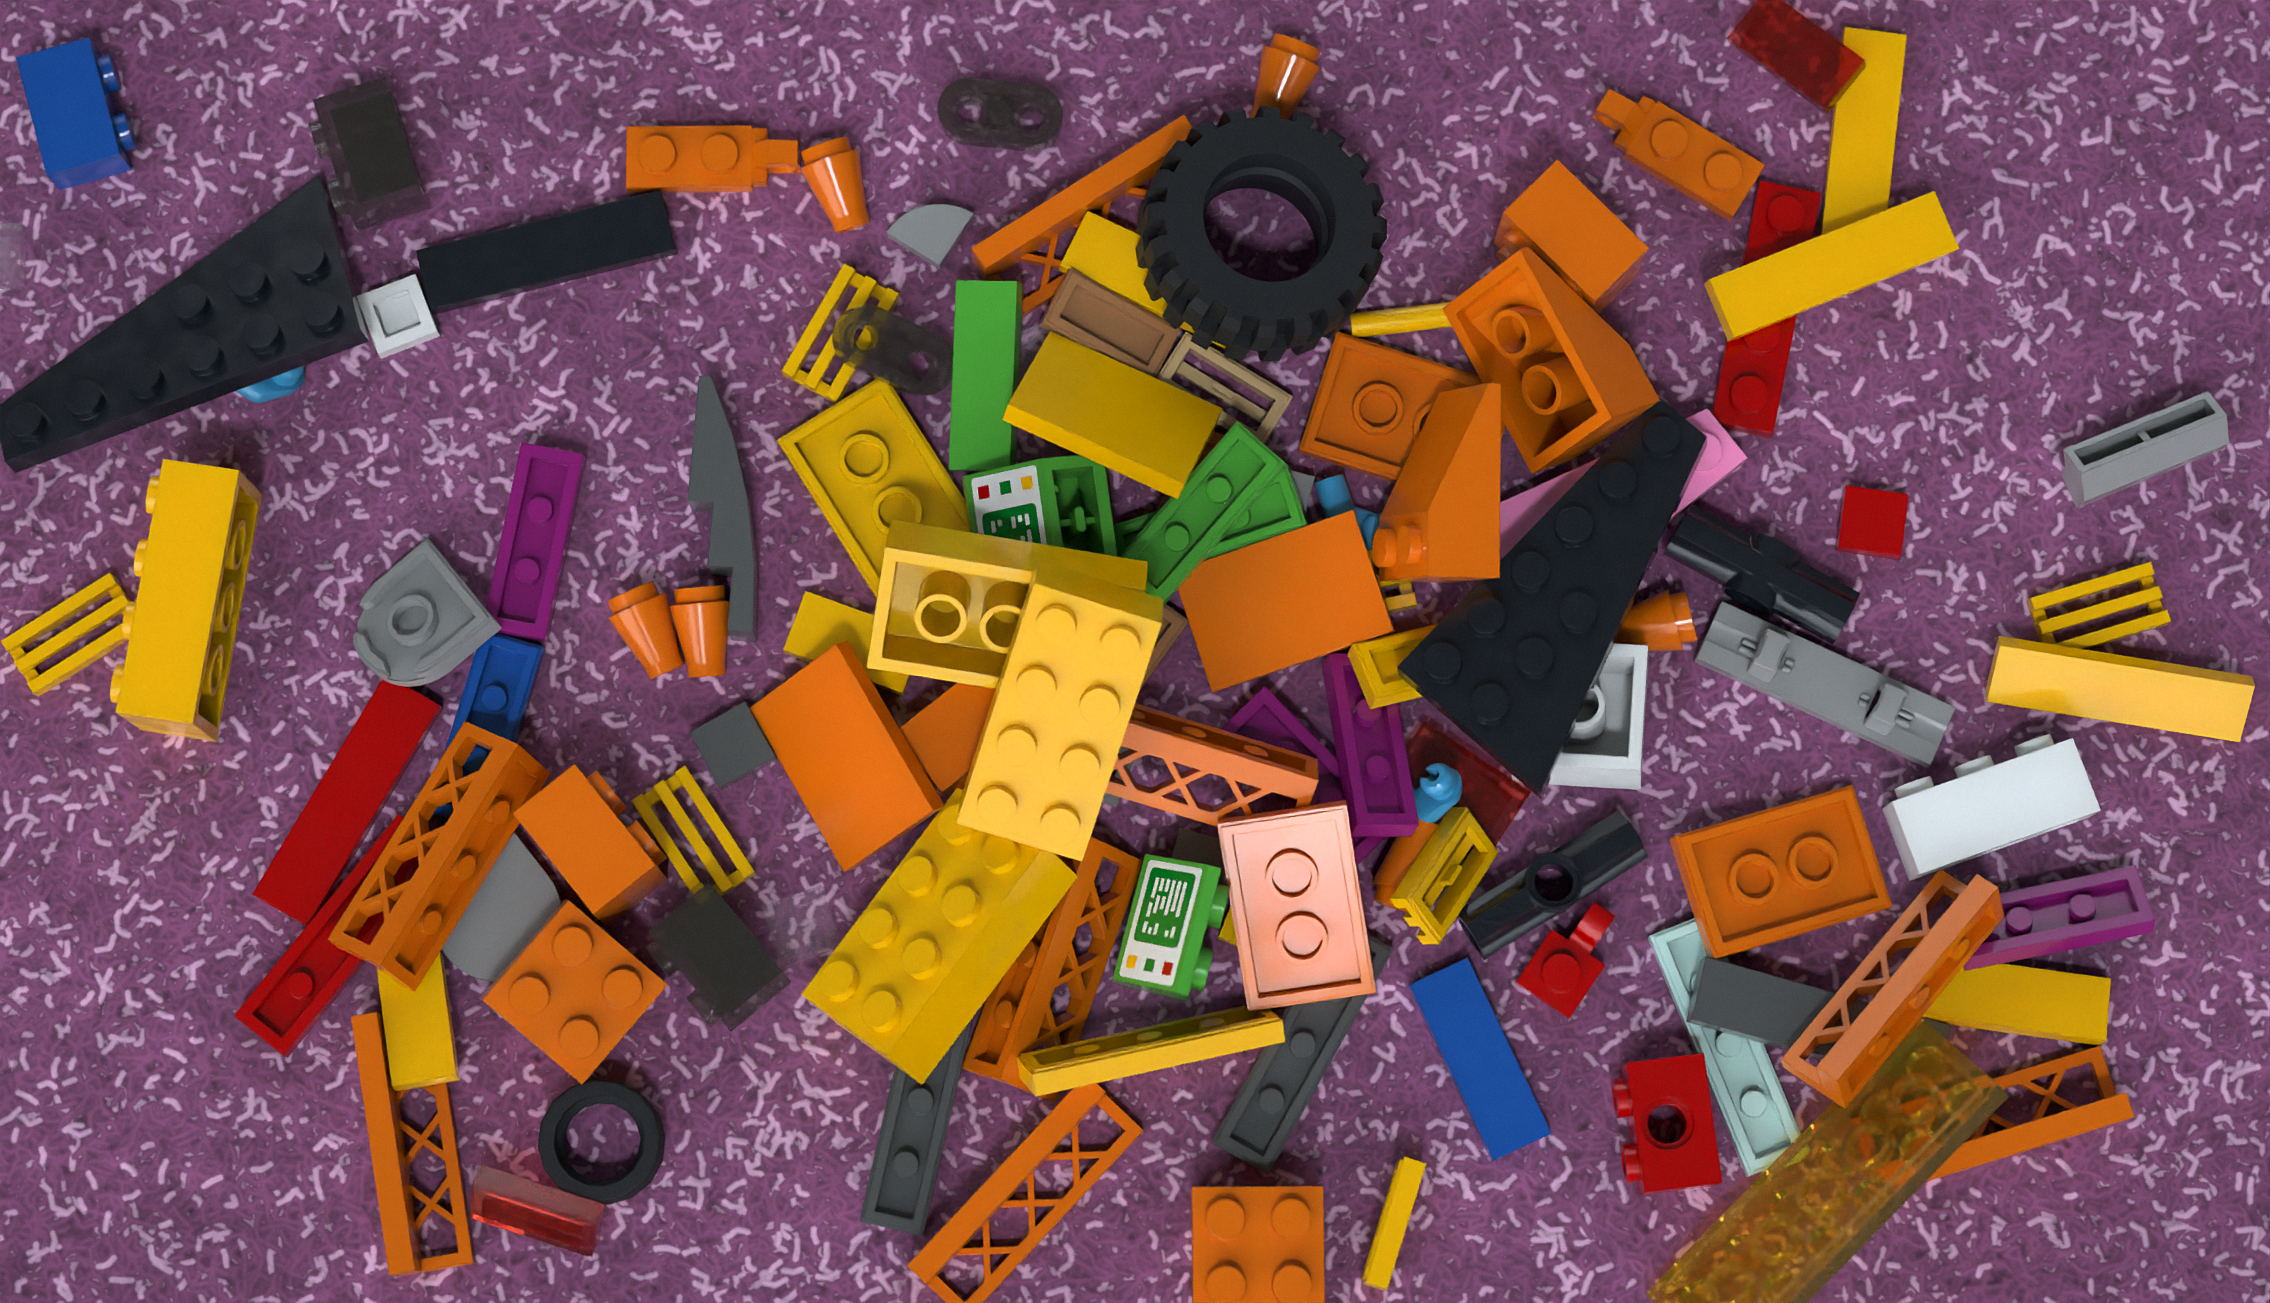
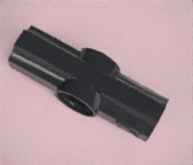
(1762, 573)
(1585, 862)

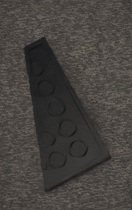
(230, 321)
(1531, 644)

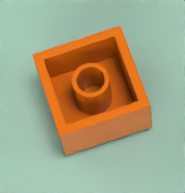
(1572, 236)
(590, 846)
(573, 991)
(1257, 1244)

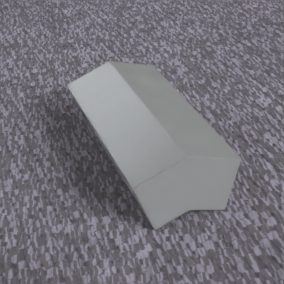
(2144, 448)

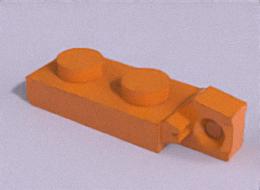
(1680, 152)
(705, 158)

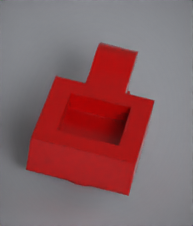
(1563, 967)

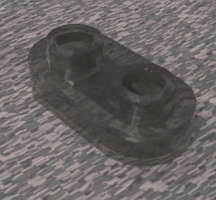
(1001, 110)
(891, 349)

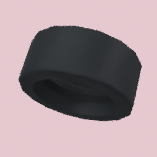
(571, 1103)

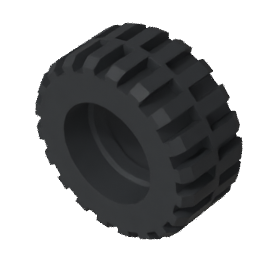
(1309, 174)

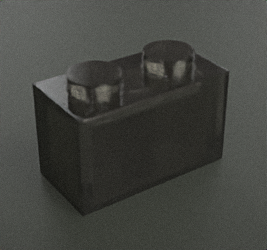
(369, 155)
(716, 955)

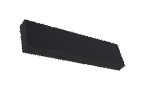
(546, 252)

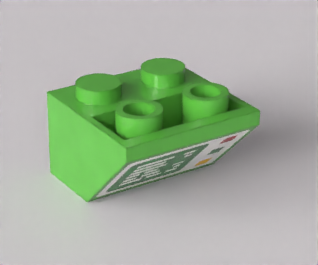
(1045, 503)
(1168, 927)

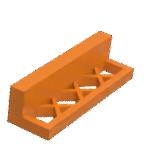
(1067, 209)
(1206, 752)
(450, 858)
(1899, 997)
(1019, 1009)
(2046, 1130)
(390, 1159)
(1009, 1178)

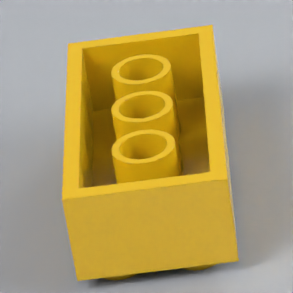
(957, 595)
(186, 600)
(1060, 710)
(937, 940)

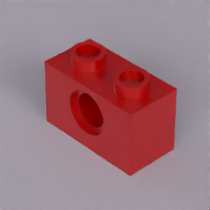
(1682, 1087)

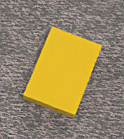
(1113, 414)
(872, 466)

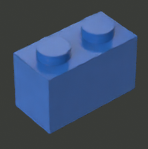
(76, 113)

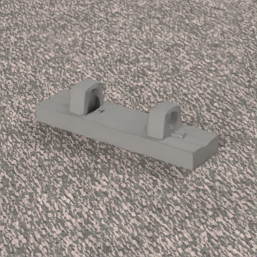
(1824, 684)

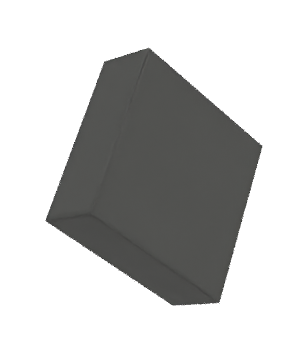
(733, 746)

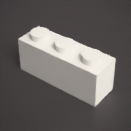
(1989, 806)

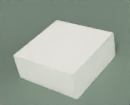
(398, 316)

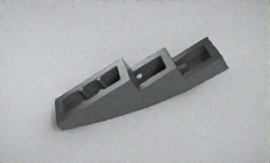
(720, 488)

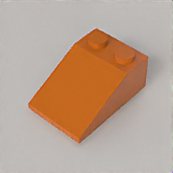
(1557, 361)
(1447, 499)

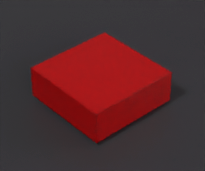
(1871, 522)

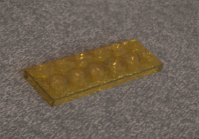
(1838, 1180)

